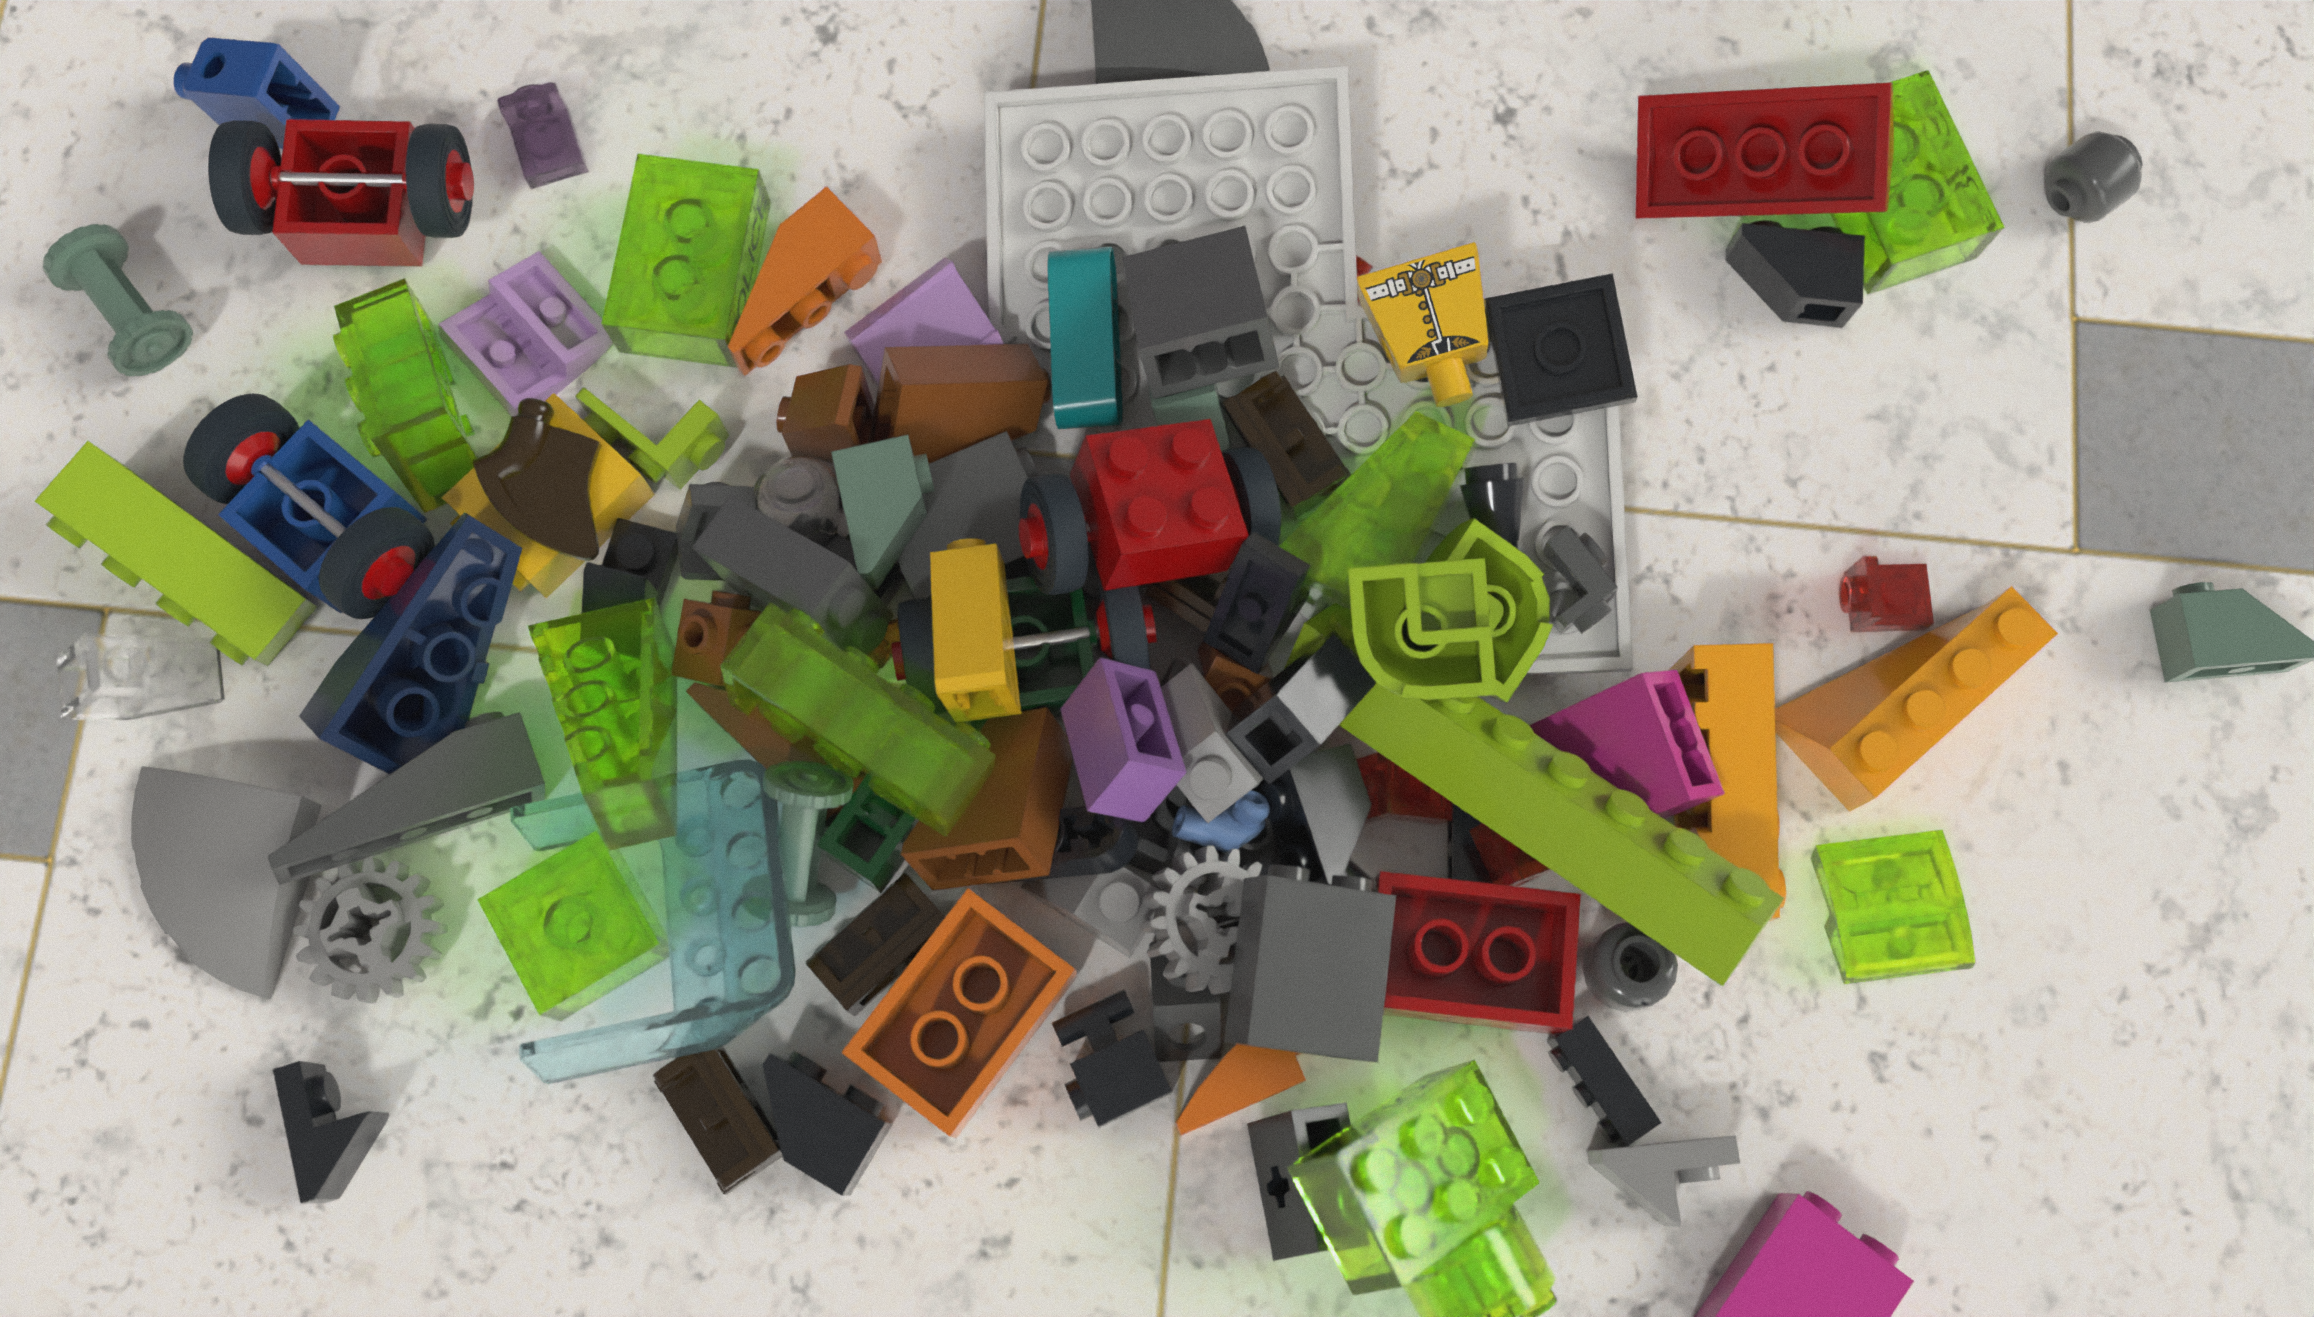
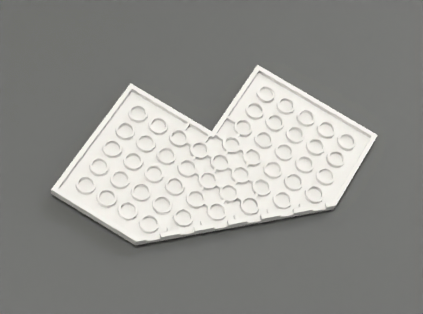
(1275, 155)

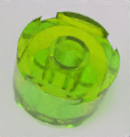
(1488, 1275)

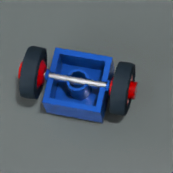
(307, 504)

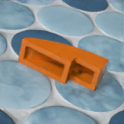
(1239, 1081)

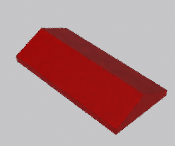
(1765, 151)

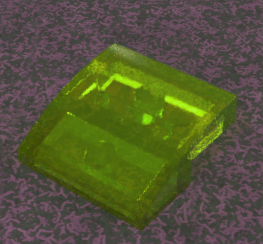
(1894, 907)

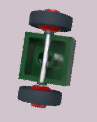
(1049, 641)

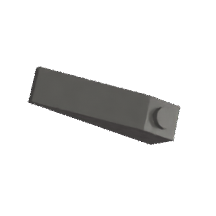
(445, 788)

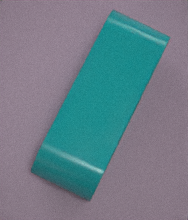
(1085, 338)

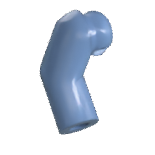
(1229, 829)

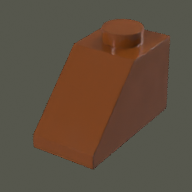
(826, 412)

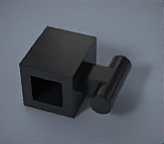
(1119, 1073)

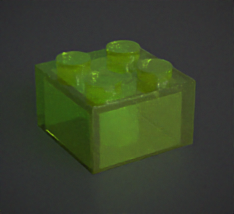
(576, 927)

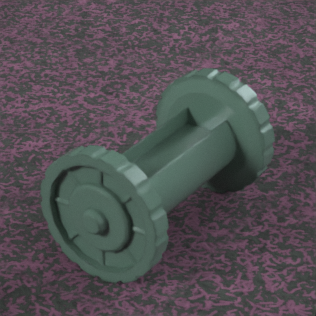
(92, 262)
(806, 794)

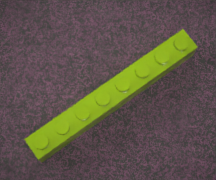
(1565, 816)

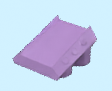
(926, 312)

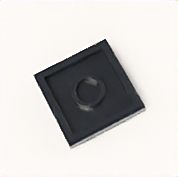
(1560, 350)

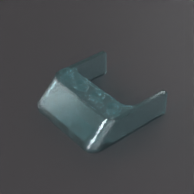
(722, 915)

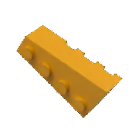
(1736, 714)

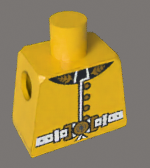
(1430, 319)

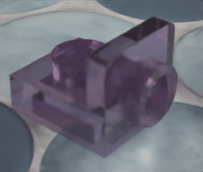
(543, 134)

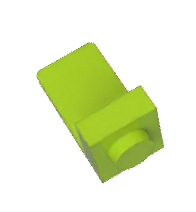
(689, 446)

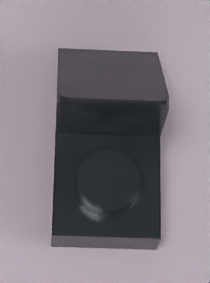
(633, 567)
(1257, 602)
(321, 1147)

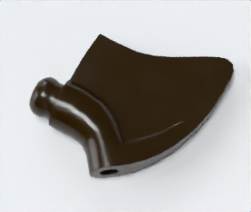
(543, 481)

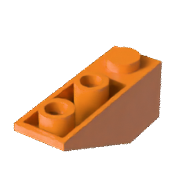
(808, 267)

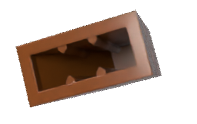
(958, 395)
(1013, 817)

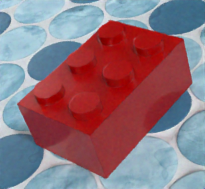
(1481, 953)

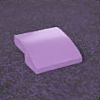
(527, 334)

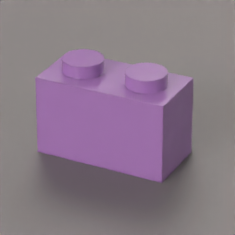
(1122, 740)

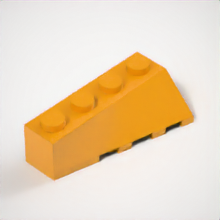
(1894, 709)

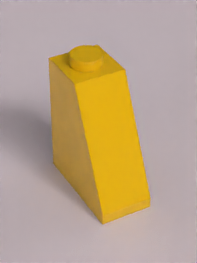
(973, 632)

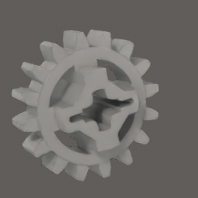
(344, 917)
(1185, 930)

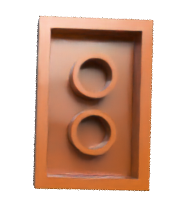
(960, 1013)

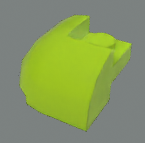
(1515, 599)
(1425, 628)

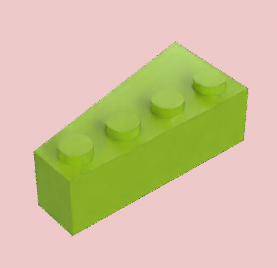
(175, 554)

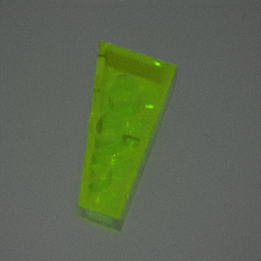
(617, 715)
(857, 717)

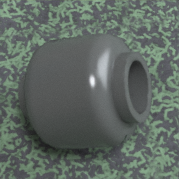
(2093, 177)
(1609, 981)

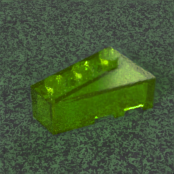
(404, 391)
(1384, 507)

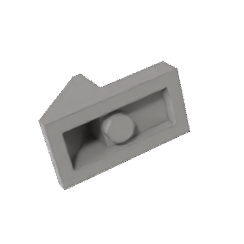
(1647, 1170)

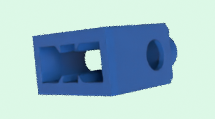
(252, 84)

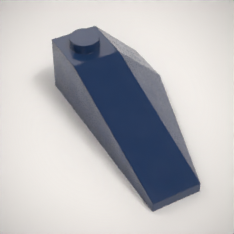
(421, 655)

